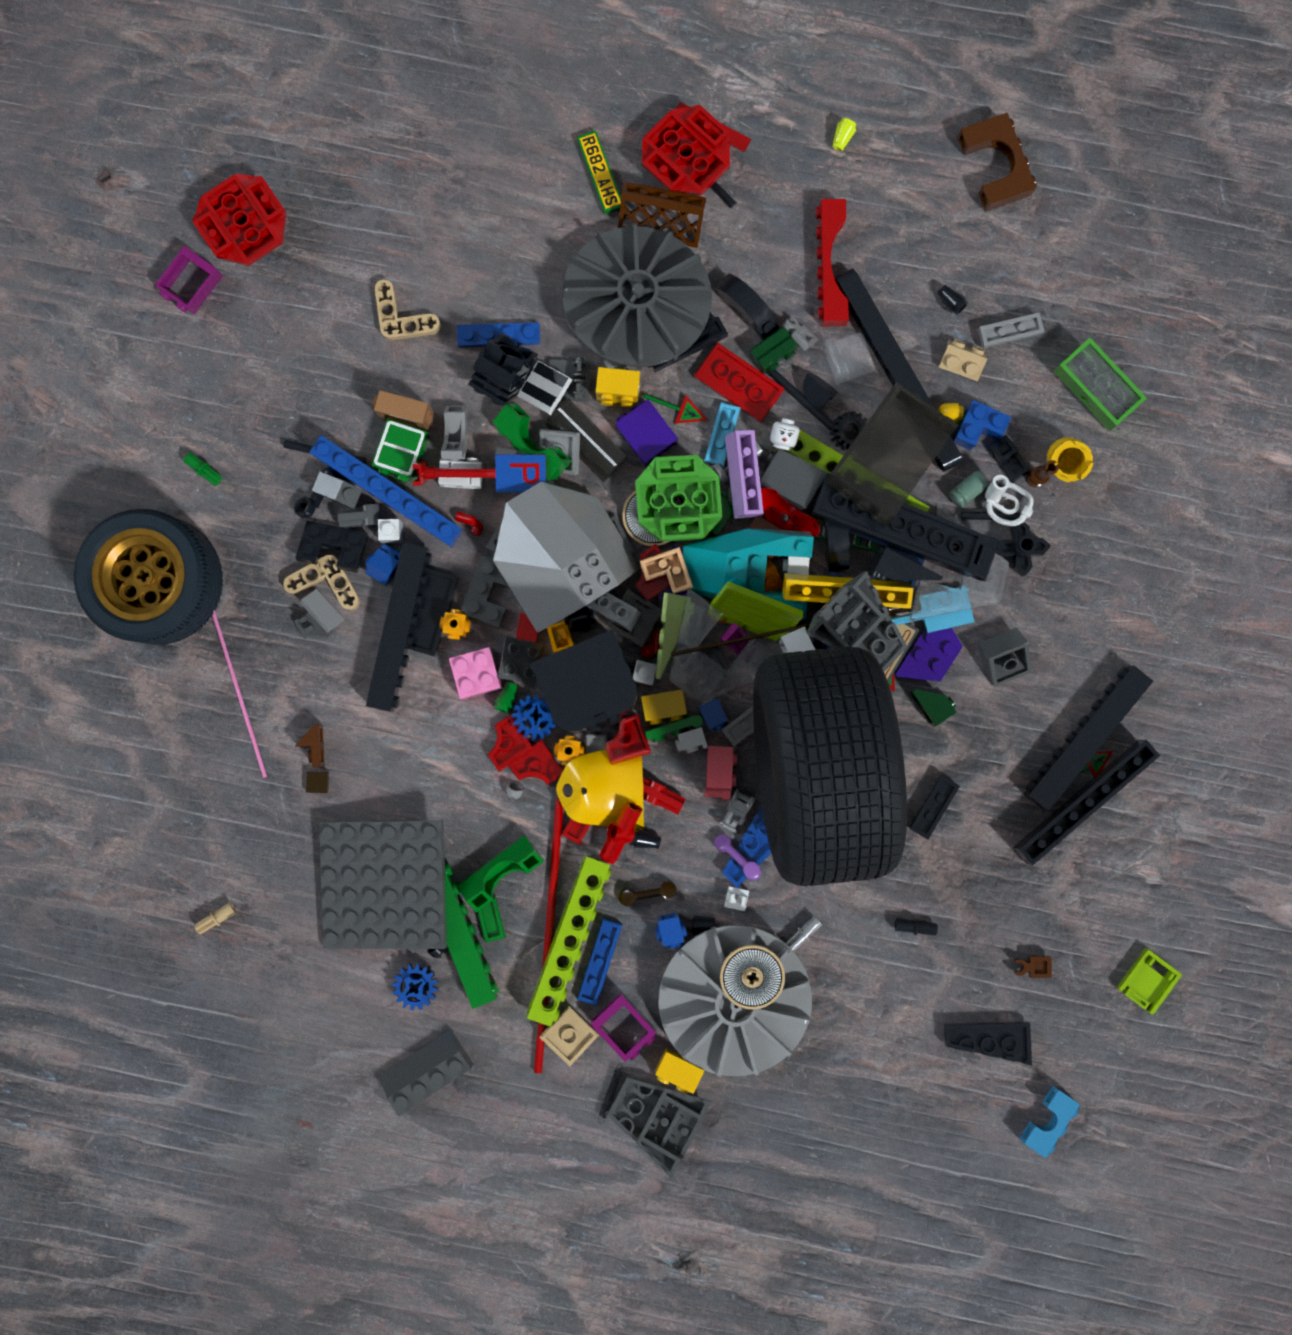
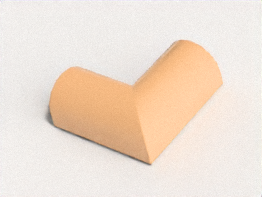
(670, 564)

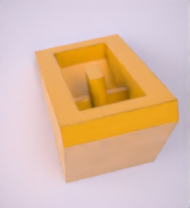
(560, 636)

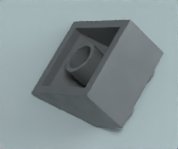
(1005, 656)

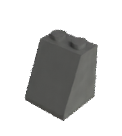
(791, 477)

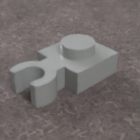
(801, 335)

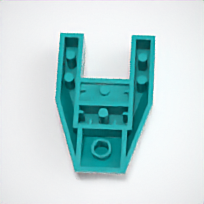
(743, 560)

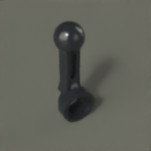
(314, 500)

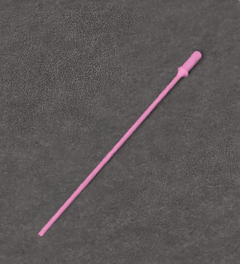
(239, 695)

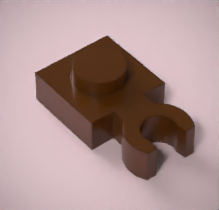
(1036, 966)

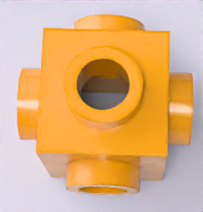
(462, 627)
(568, 741)

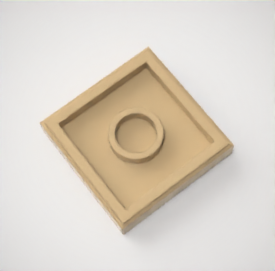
(569, 1036)

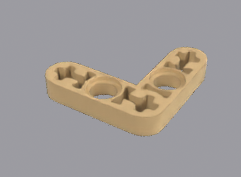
(394, 320)
(324, 573)

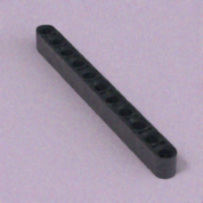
(888, 351)

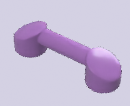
(751, 869)

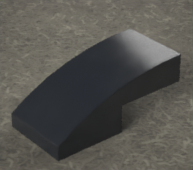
(1008, 458)

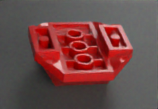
(692, 132)
(227, 205)

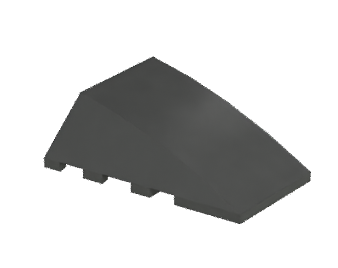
(858, 620)
(659, 1120)

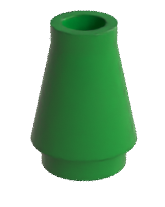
(505, 700)

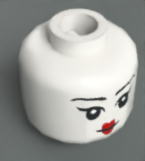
(784, 434)

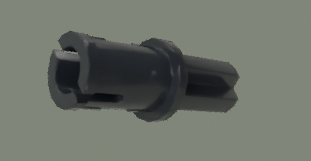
(916, 927)

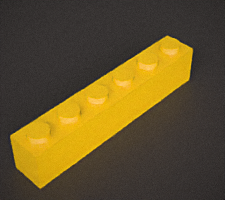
(821, 588)

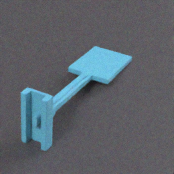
(941, 621)

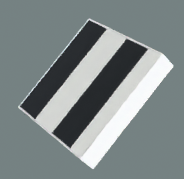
(544, 388)

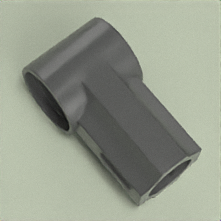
(366, 516)

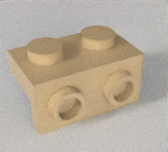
(963, 359)

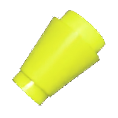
(843, 134)

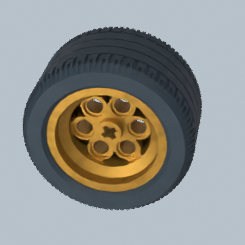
(117, 546)

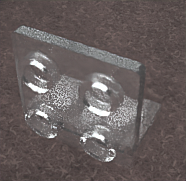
(848, 358)

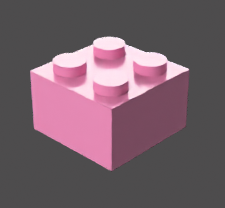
(475, 673)

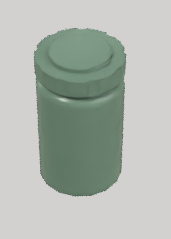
(968, 489)

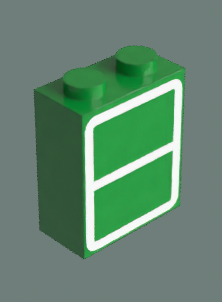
(399, 450)

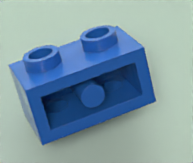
(670, 930)

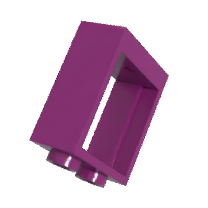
(173, 272)
(610, 1010)

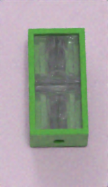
(1100, 384)

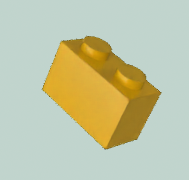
(663, 706)
(678, 1071)

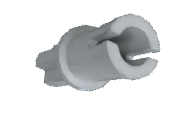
(803, 933)

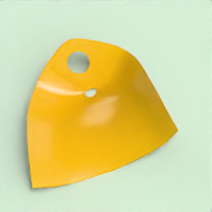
(606, 787)

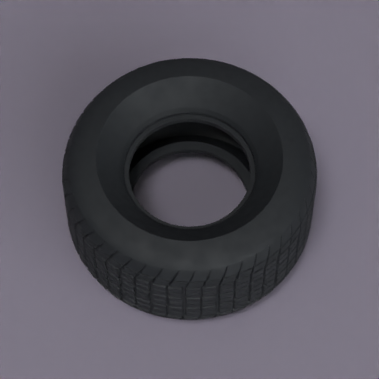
(829, 766)

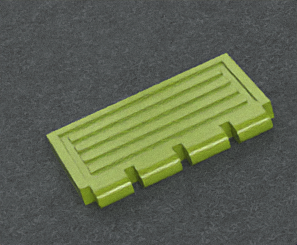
(755, 610)

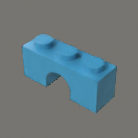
(1043, 1138)

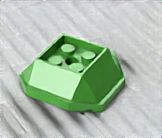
(683, 478)

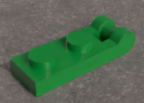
(674, 728)

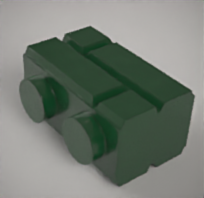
(773, 350)

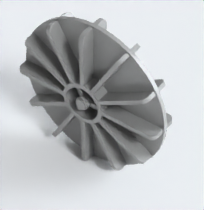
(713, 1029)

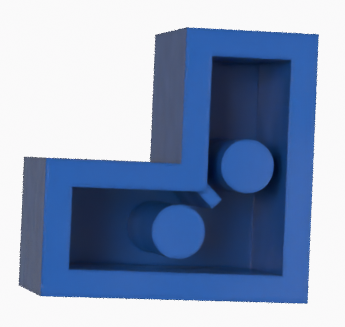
(980, 420)

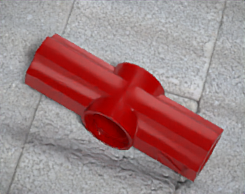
(659, 795)
(620, 832)

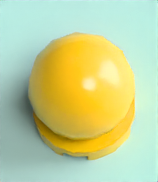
(1073, 458)

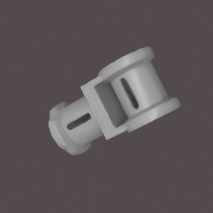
(737, 809)

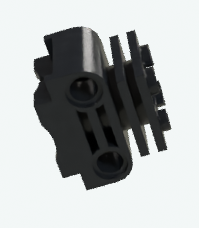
(502, 369)

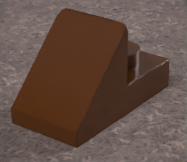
(315, 739)

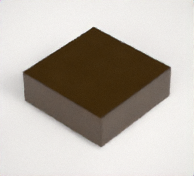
(317, 782)

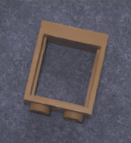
(403, 410)

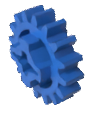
(525, 717)
(420, 993)

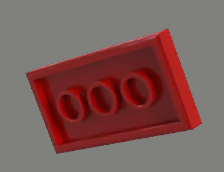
(739, 382)

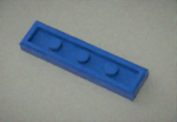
(599, 961)

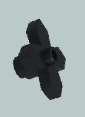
(1022, 556)

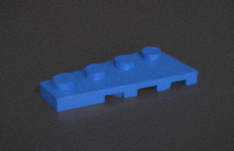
(753, 847)

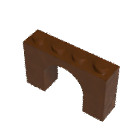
(1000, 134)

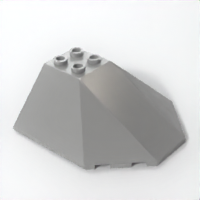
(559, 552)

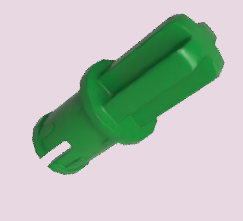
(202, 469)

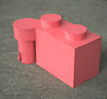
(719, 772)

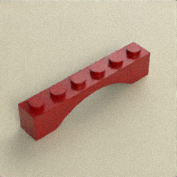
(833, 302)

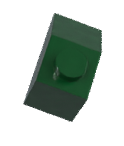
(934, 706)

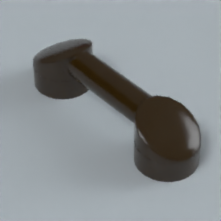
(666, 890)

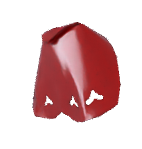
(781, 507)

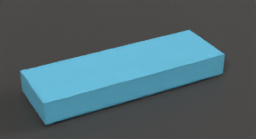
(724, 425)

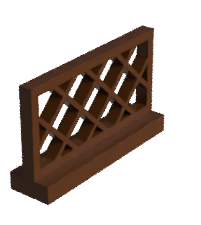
(663, 201)

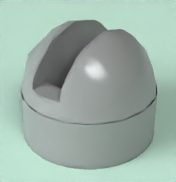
(514, 790)

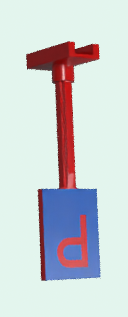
(512, 472)

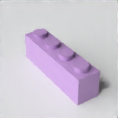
(744, 474)

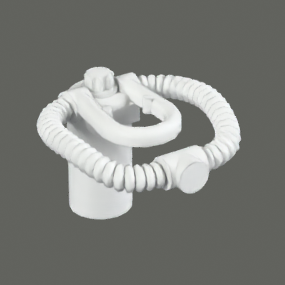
(996, 491)

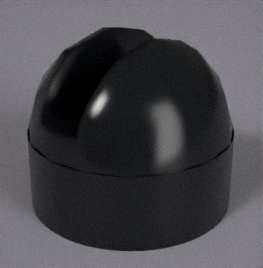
(436, 953)

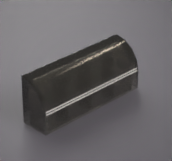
(595, 447)

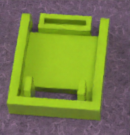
(1145, 984)

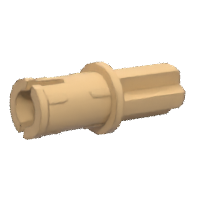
(215, 918)

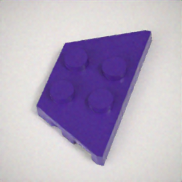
(930, 656)

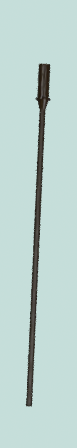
(890, 609)

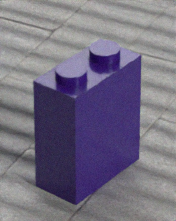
(646, 432)

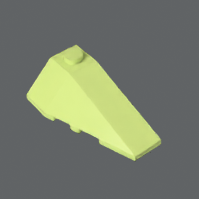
(671, 619)

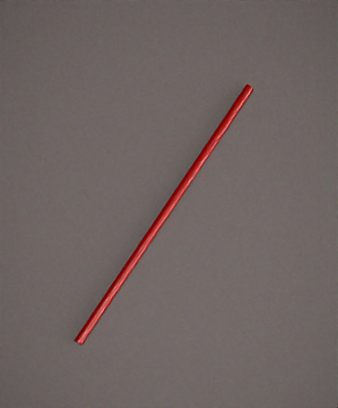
(550, 915)

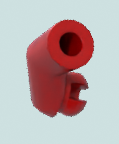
(469, 519)
(652, 648)

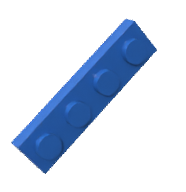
(479, 334)

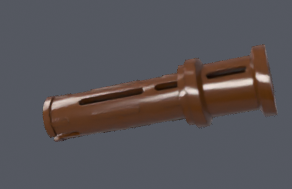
(1042, 474)

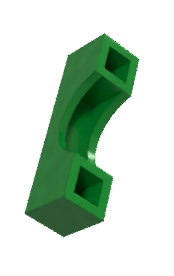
(513, 424)
(480, 886)

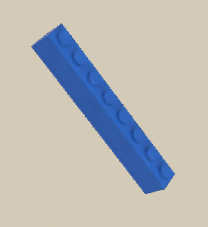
(386, 491)

